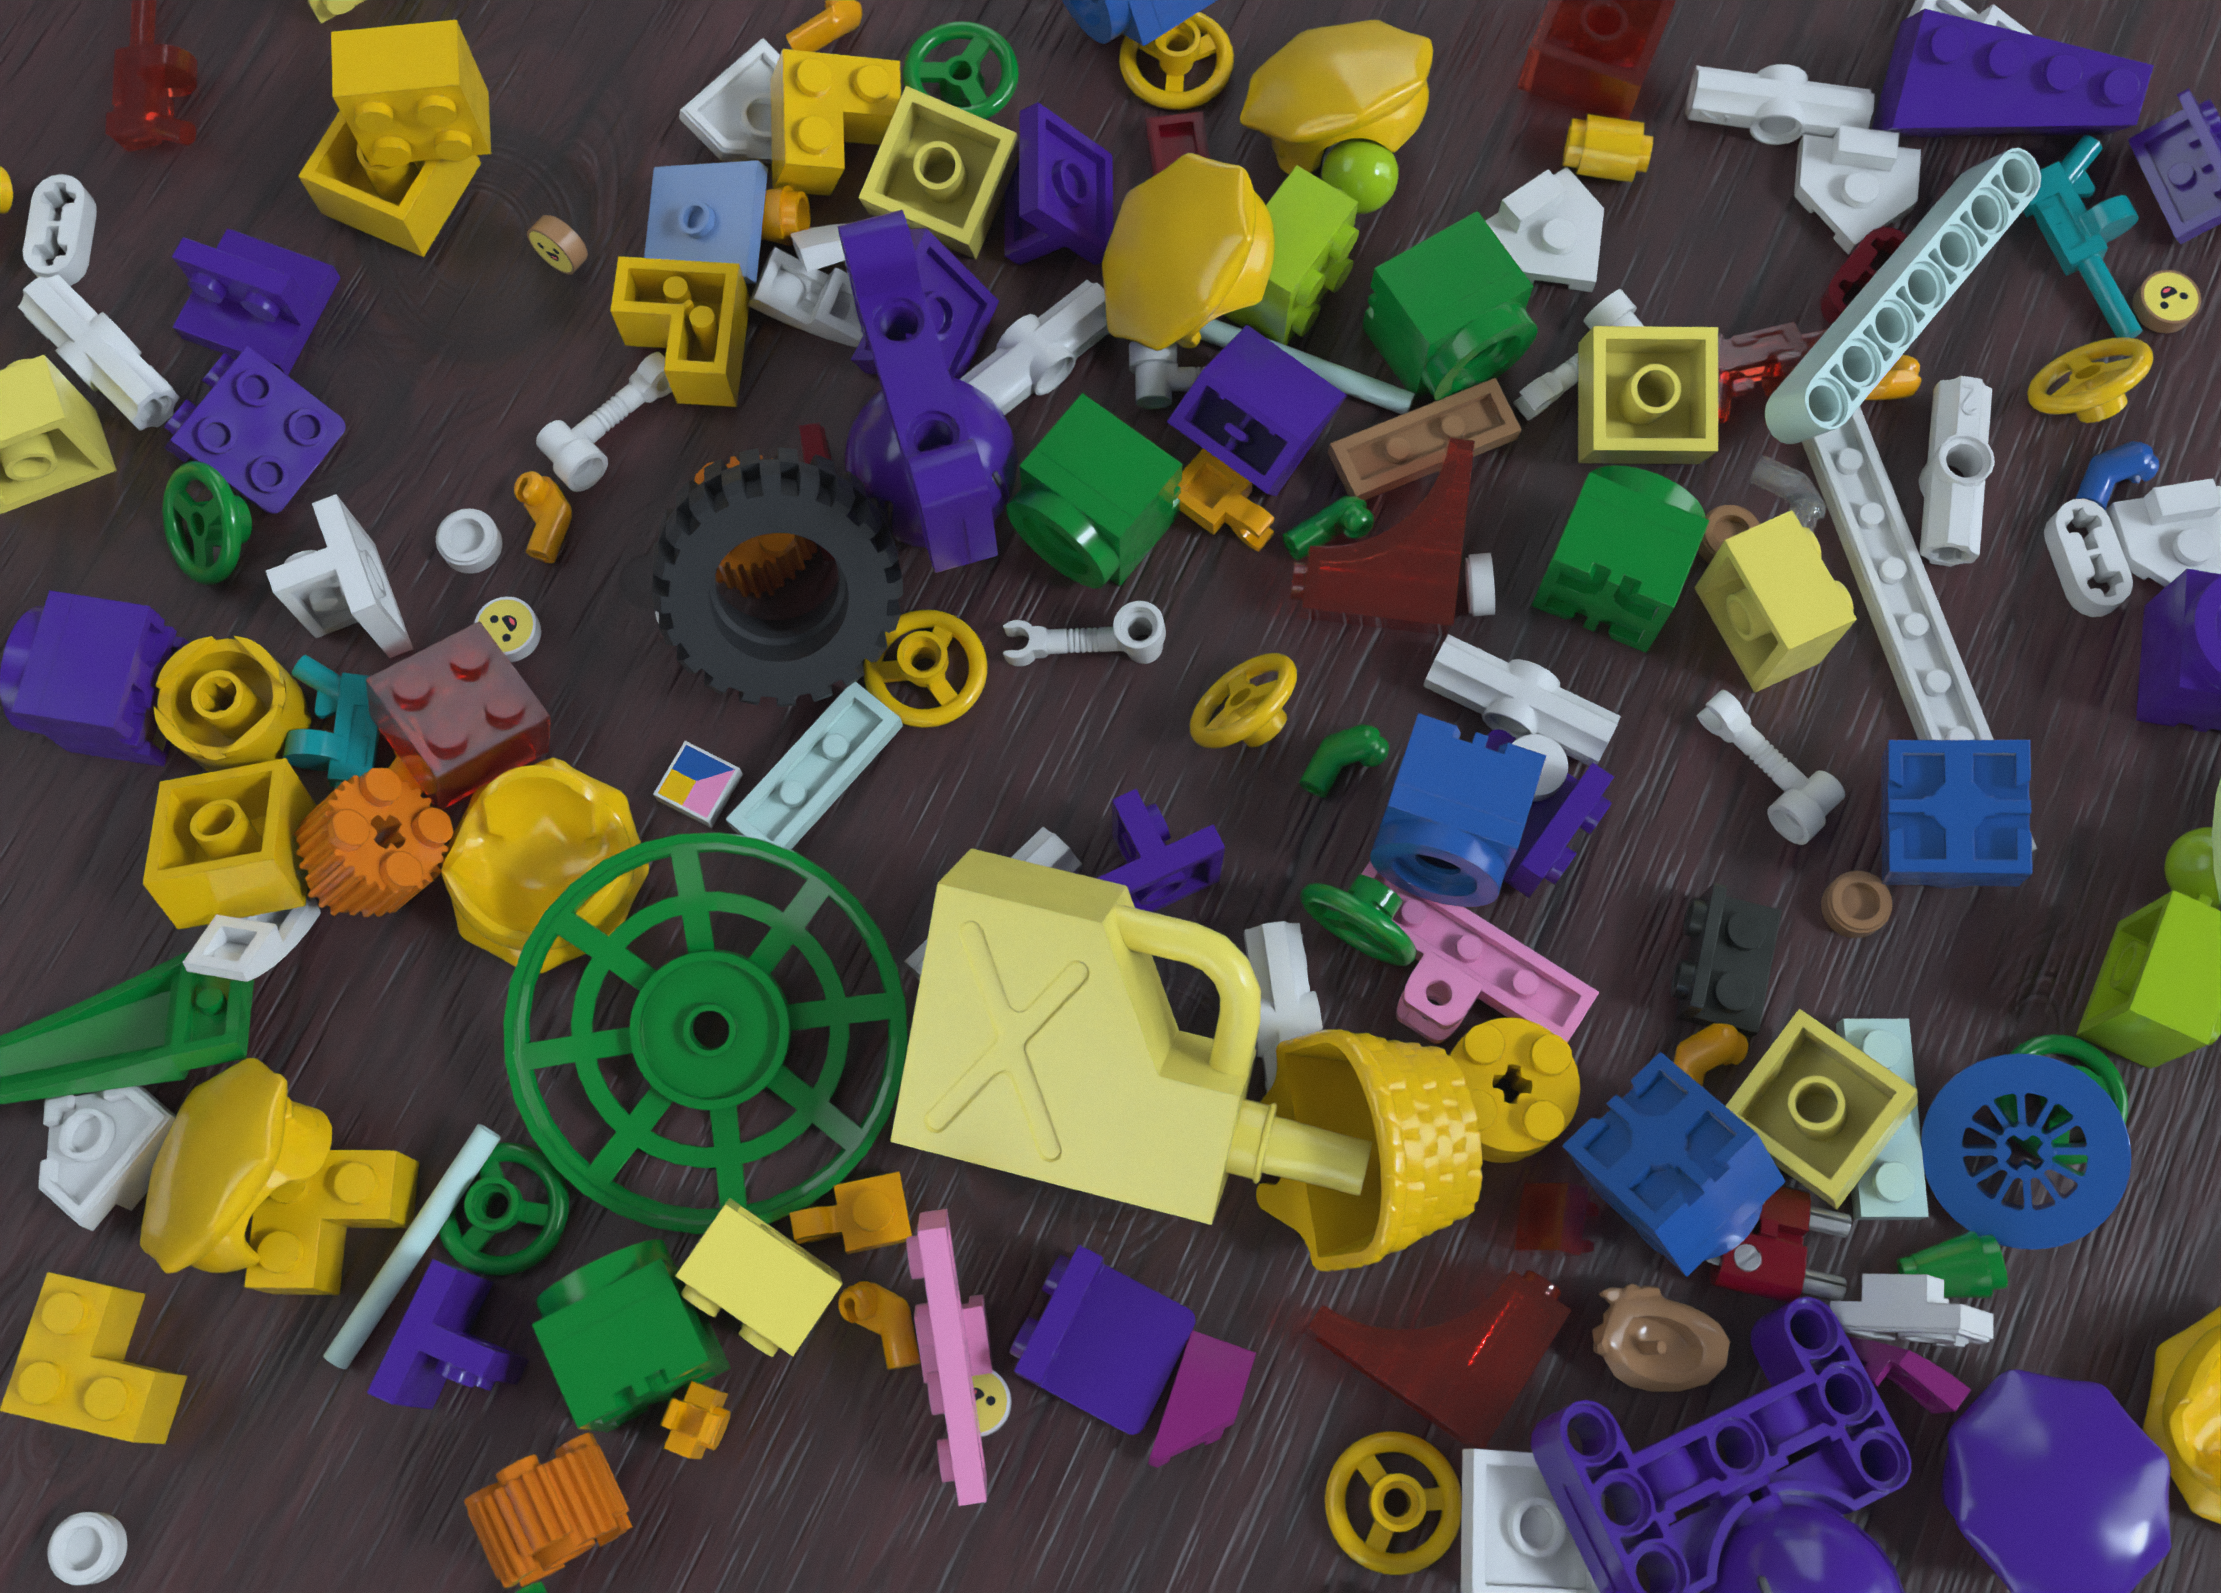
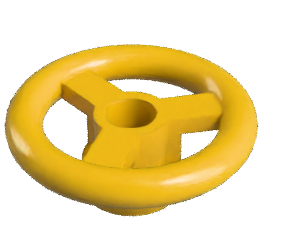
(1191, 48)
(2094, 388)
(932, 646)
(1251, 710)
(1446, 1497)

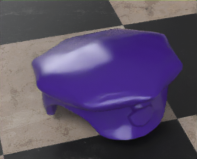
(2057, 1486)

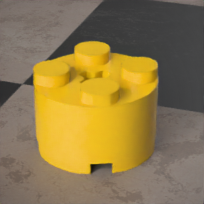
(228, 703)
(1537, 1067)

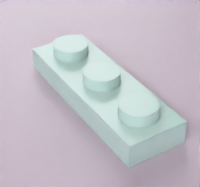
(816, 769)
(1895, 1180)

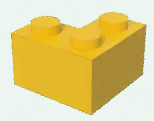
(821, 105)
(693, 312)
(304, 1225)
(76, 1368)

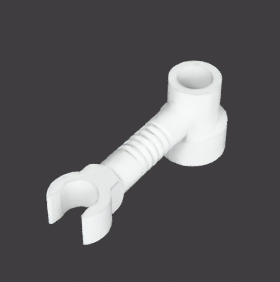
(1158, 375)
(1543, 391)
(573, 450)
(1130, 622)
(1805, 801)

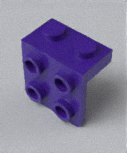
(255, 430)
(1553, 824)
(1102, 1341)

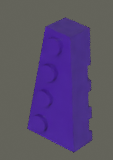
(1997, 81)

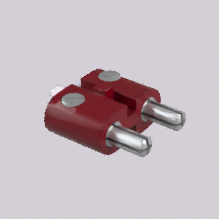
(1773, 1255)

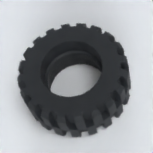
(793, 653)

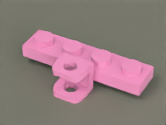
(1472, 959)
(952, 1349)

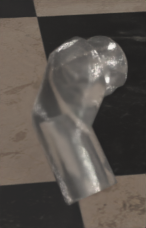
(1793, 487)

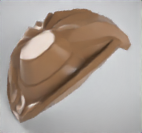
(1658, 1341)

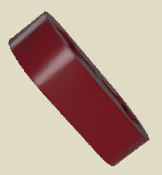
(1857, 269)

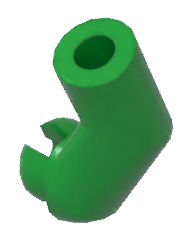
(1343, 516)
(1340, 749)

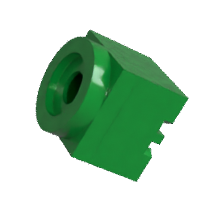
(1450, 310)
(1095, 496)
(1624, 554)
(624, 1336)

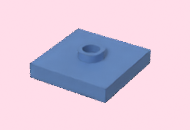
(708, 214)

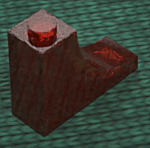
(1402, 575)
(1461, 1370)

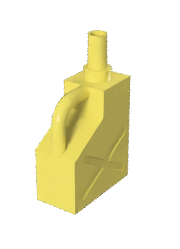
(1061, 1060)

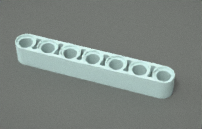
(1902, 297)

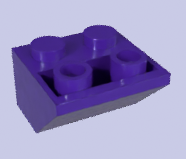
(1257, 410)

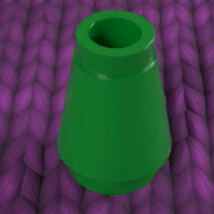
(1967, 1264)

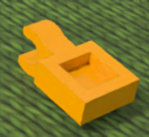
(1218, 495)
(867, 1214)
(696, 1421)

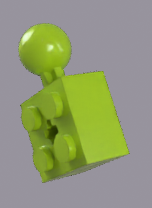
(1316, 233)
(2164, 966)

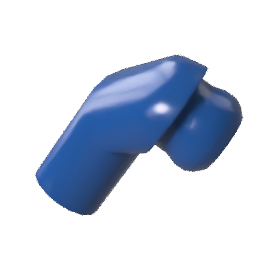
(2127, 461)

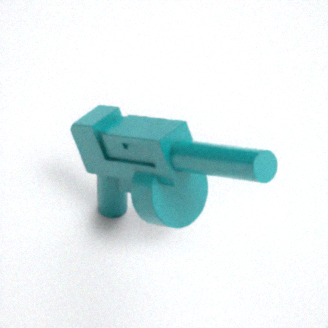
(2081, 235)
(355, 737)

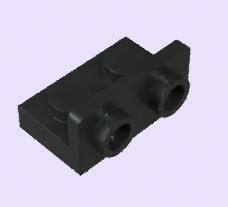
(1725, 961)

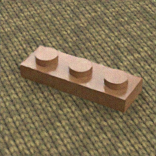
(1415, 441)

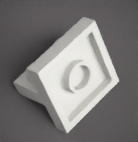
(341, 582)
(1514, 1529)

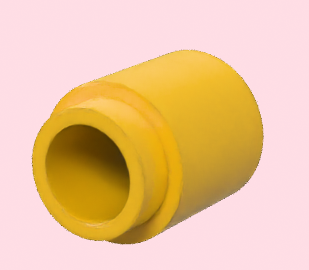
(1607, 148)

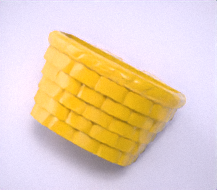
(1421, 1133)

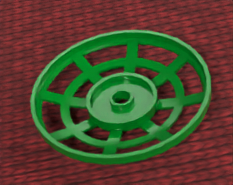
(665, 1041)

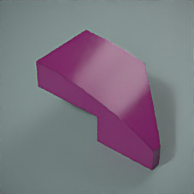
(1914, 1374)
(1202, 1396)

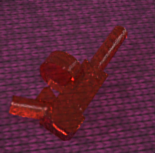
(143, 83)
(1757, 356)

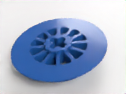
(2026, 1225)

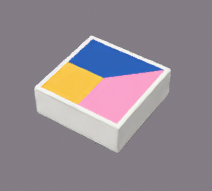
(698, 784)

